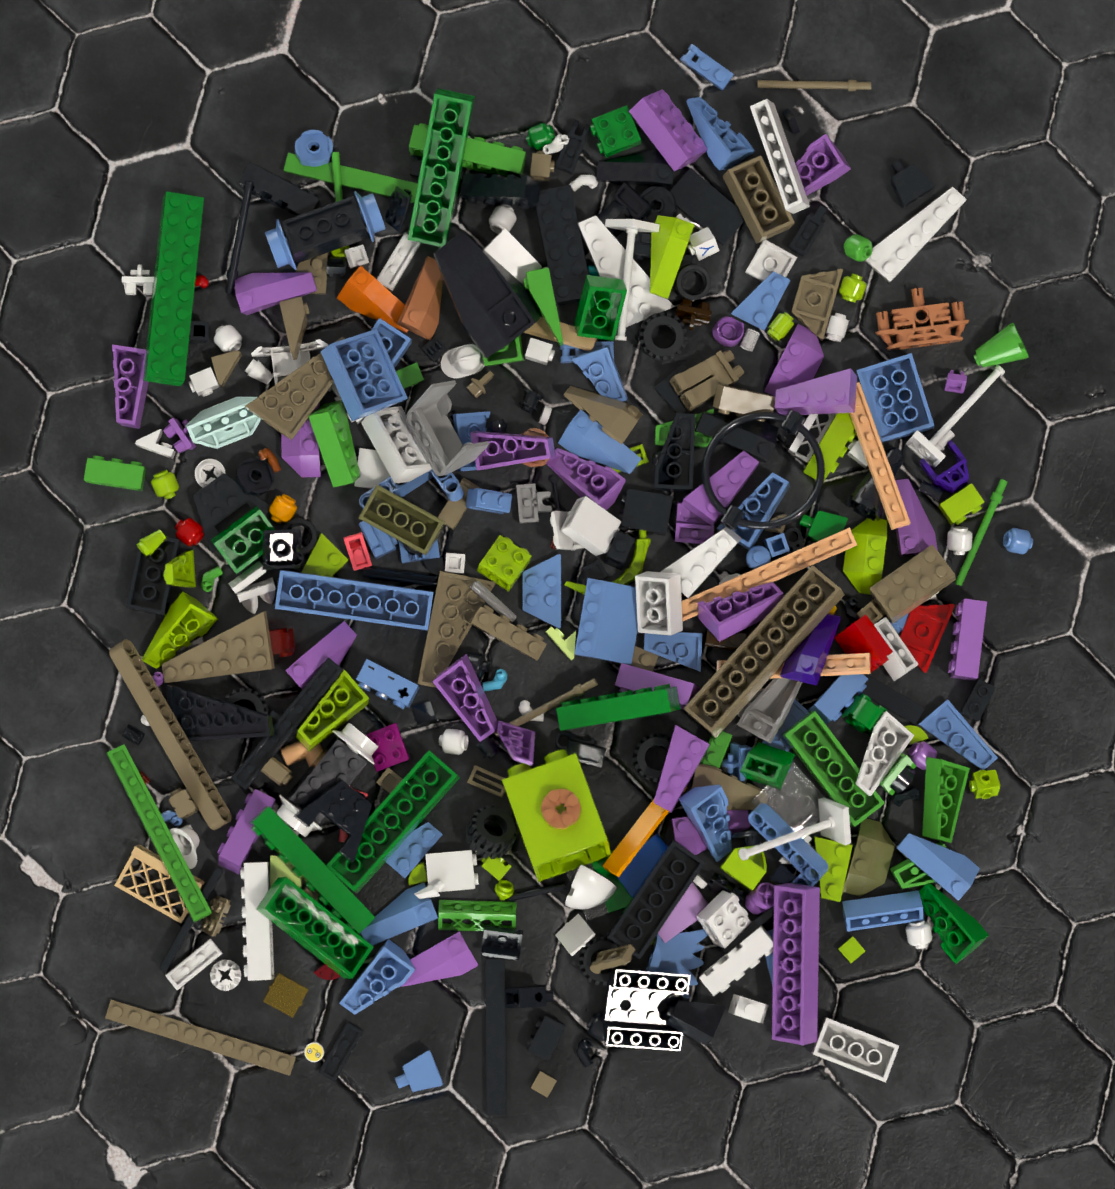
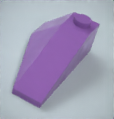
(919, 533)
(332, 646)
(689, 838)

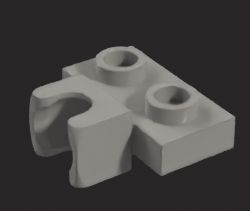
(531, 503)

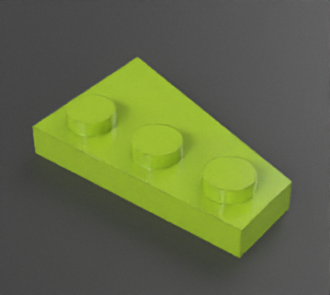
(181, 570)

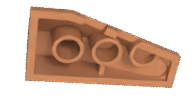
(423, 304)

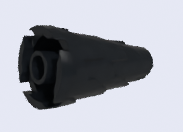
(866, 496)

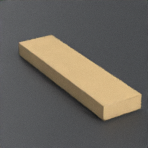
(569, 335)

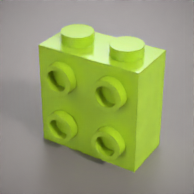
(504, 562)

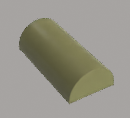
(401, 520)

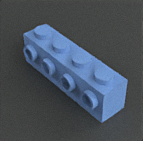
(882, 910)

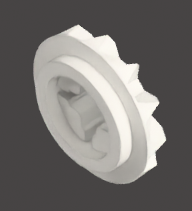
(208, 465)
(224, 965)

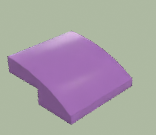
(691, 527)

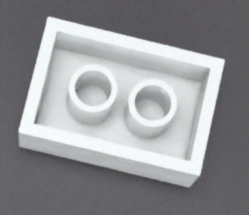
(659, 603)

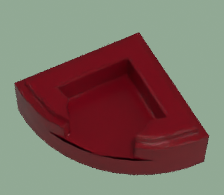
(326, 973)

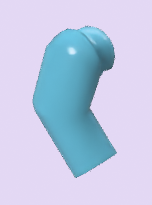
(497, 682)

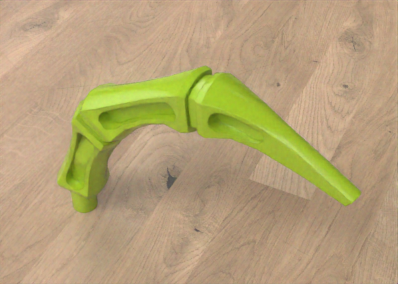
(635, 566)

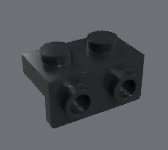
(501, 942)

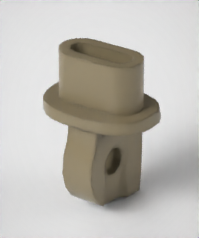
(476, 387)

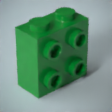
(615, 132)

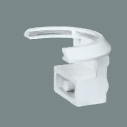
(282, 359)

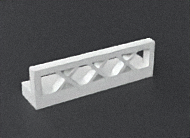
(799, 438)

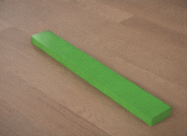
(350, 177)

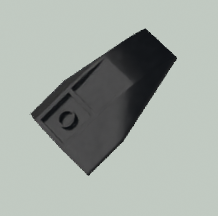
(486, 295)

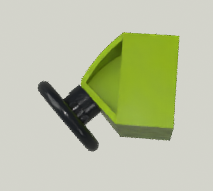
(747, 871)

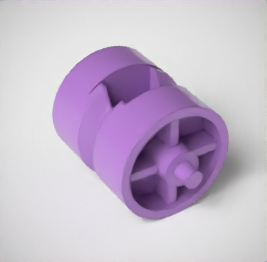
(760, 898)

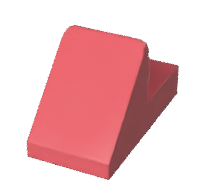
(357, 551)

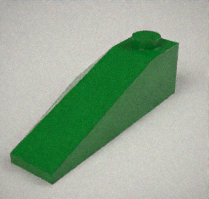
(956, 928)

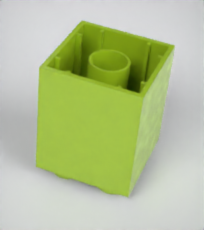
(553, 849)

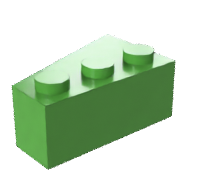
(910, 875)

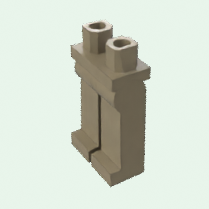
(715, 367)

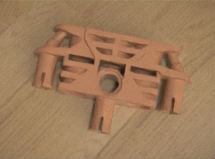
(921, 336)

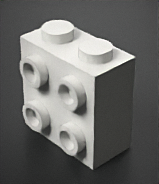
(723, 919)

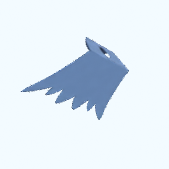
(677, 954)

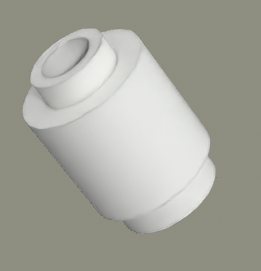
(837, 327)

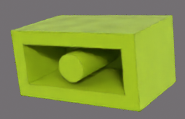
(961, 504)

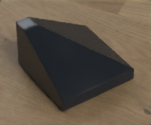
(424, 712)

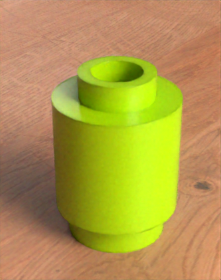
(780, 326)

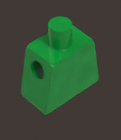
(823, 525)

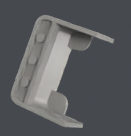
(436, 434)

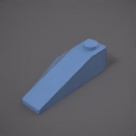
(590, 442)
(708, 813)
(946, 867)
(400, 916)
(383, 974)

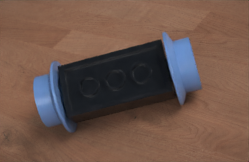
(325, 229)

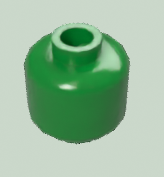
(540, 136)

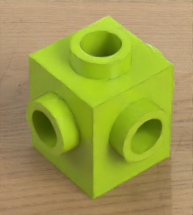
(984, 784)

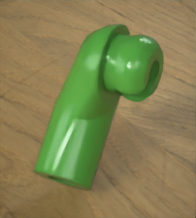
(209, 577)

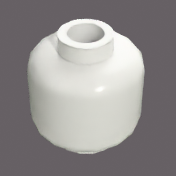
(502, 218)
(227, 338)
(959, 540)
(453, 741)
(919, 934)

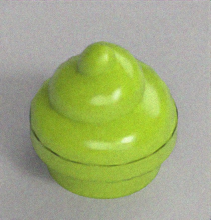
(504, 889)

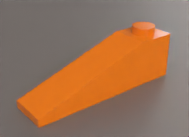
(370, 298)

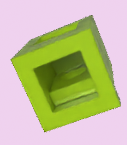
(496, 867)

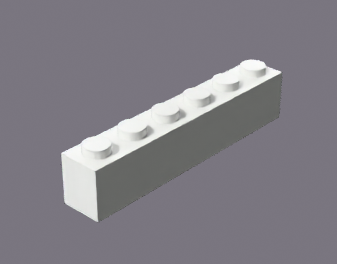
(779, 156)

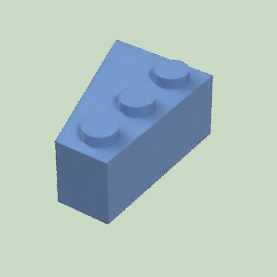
(838, 696)

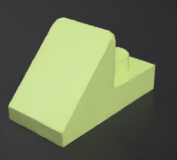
(566, 646)

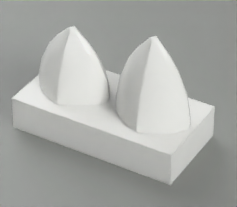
(249, 594)

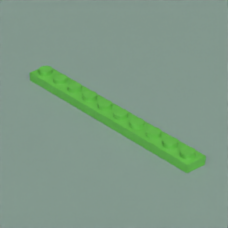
(159, 833)

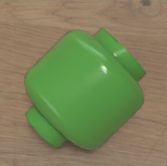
(858, 248)

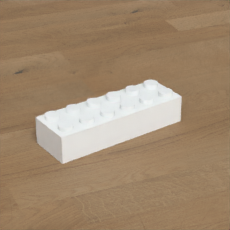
(258, 927)

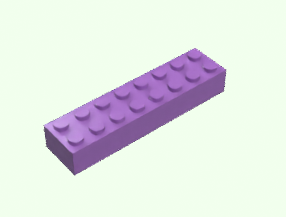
(795, 963)

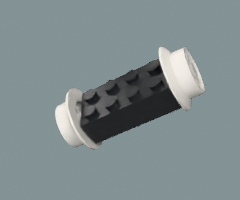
(334, 764)

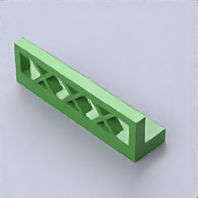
(477, 912)

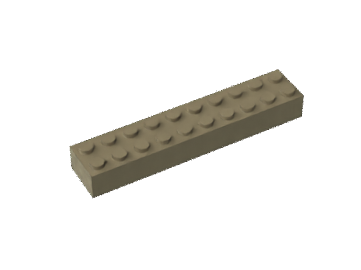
(764, 651)

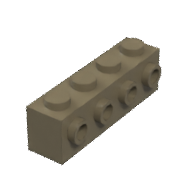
(509, 634)

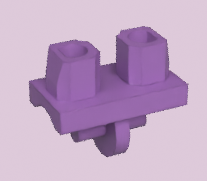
(185, 441)

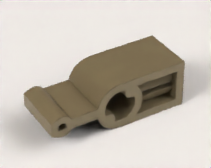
(455, 510)

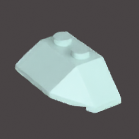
(223, 423)

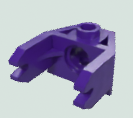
(958, 471)

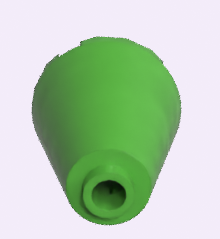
(1001, 348)

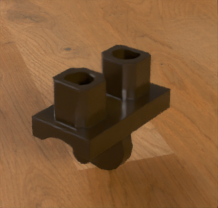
(692, 315)

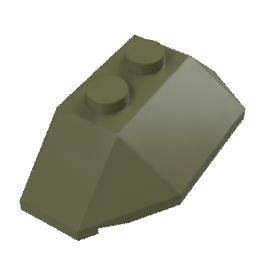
(869, 859)

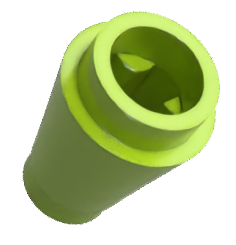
(151, 542)

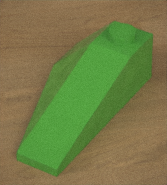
(542, 293)

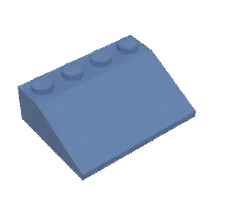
(363, 374)
(896, 398)
(608, 622)

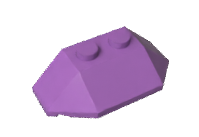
(797, 362)
(303, 451)

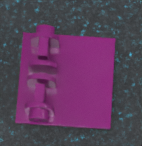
(390, 749)

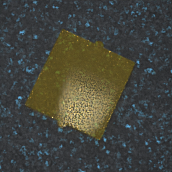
(285, 995)

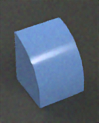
(776, 545)

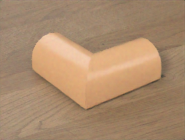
(297, 752)

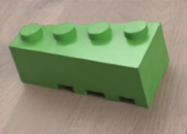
(335, 442)
(942, 798)

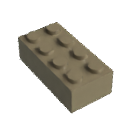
(758, 199)
(912, 583)

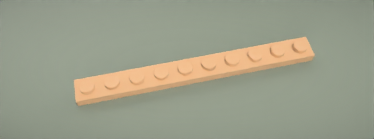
(774, 570)

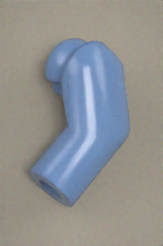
(171, 817)

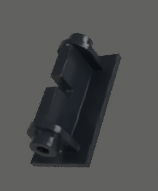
(720, 882)

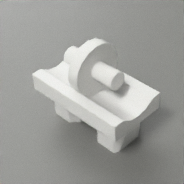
(131, 282)

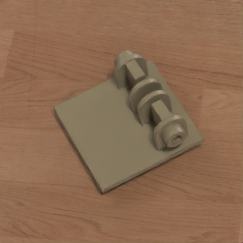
(211, 923)

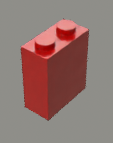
(864, 638)

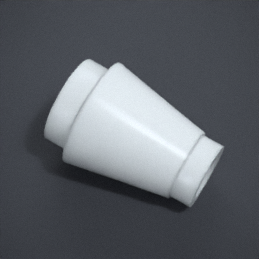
(259, 372)

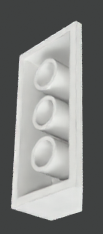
(396, 444)

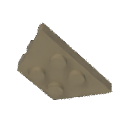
(816, 299)

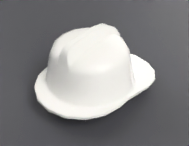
(462, 361)
(187, 842)

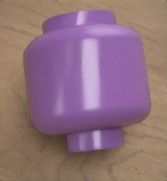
(919, 753)

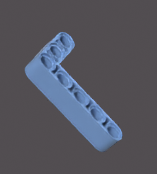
(445, 483)
(797, 852)

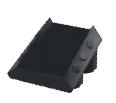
(282, 549)

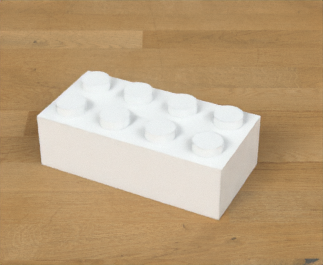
(855, 1049)

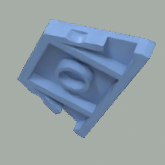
(543, 591)

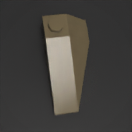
(614, 415)
(737, 793)

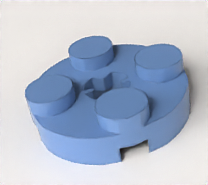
(313, 158)

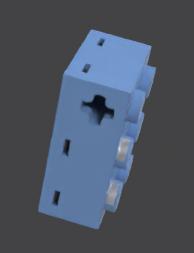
(386, 684)

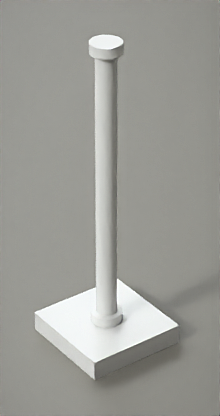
(631, 227)
(926, 448)
(833, 825)

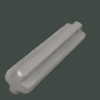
(492, 600)

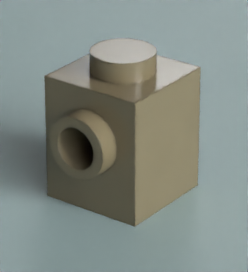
(541, 166)

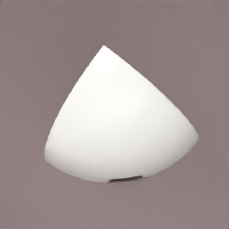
(589, 889)

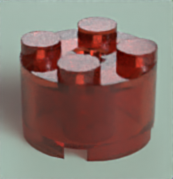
(282, 642)

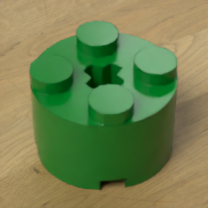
(863, 714)

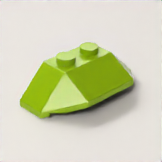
(865, 561)

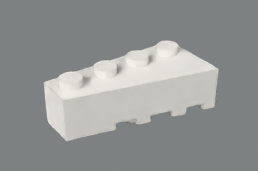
(702, 560)
(736, 961)

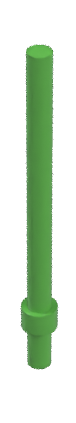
(996, 499)

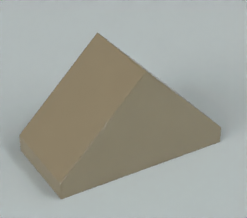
(224, 365)

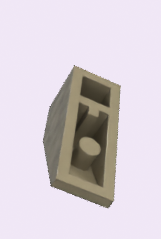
(295, 322)

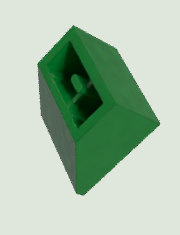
(767, 765)

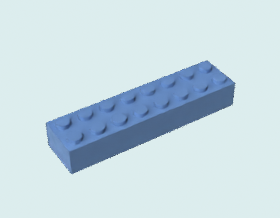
(354, 600)

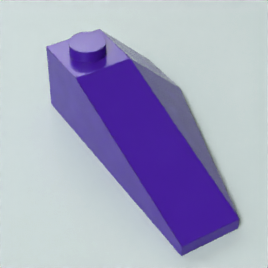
(810, 656)

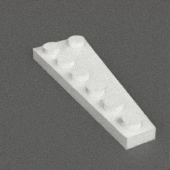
(902, 245)

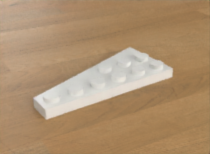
(610, 261)

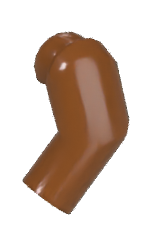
(271, 458)

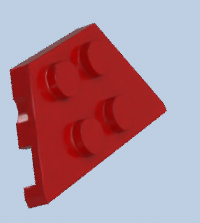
(924, 631)

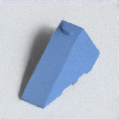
(723, 144)

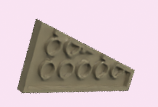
(294, 397)
(448, 623)
(232, 652)

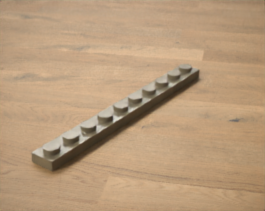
(200, 1037)

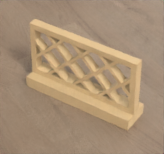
(154, 861)

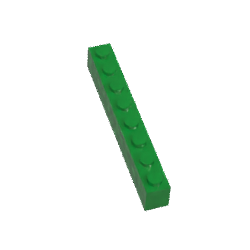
(311, 869)

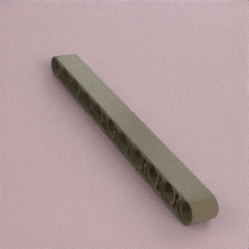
(170, 734)

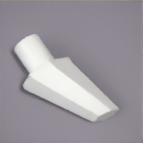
(430, 891)

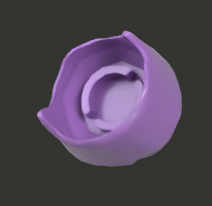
(728, 331)

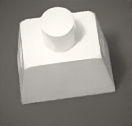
(748, 1008)

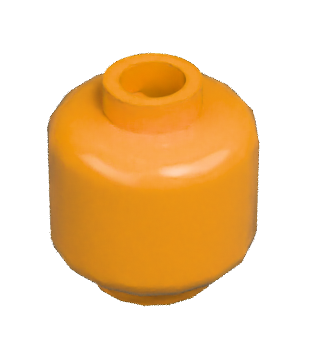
(282, 508)

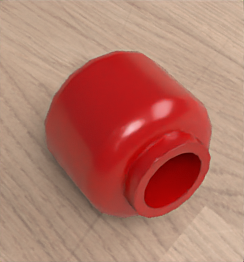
(189, 532)

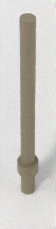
(851, 85)
(577, 690)

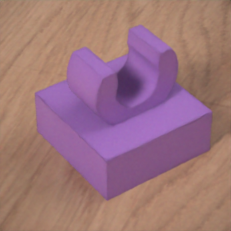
(955, 382)

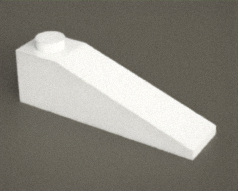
(884, 748)

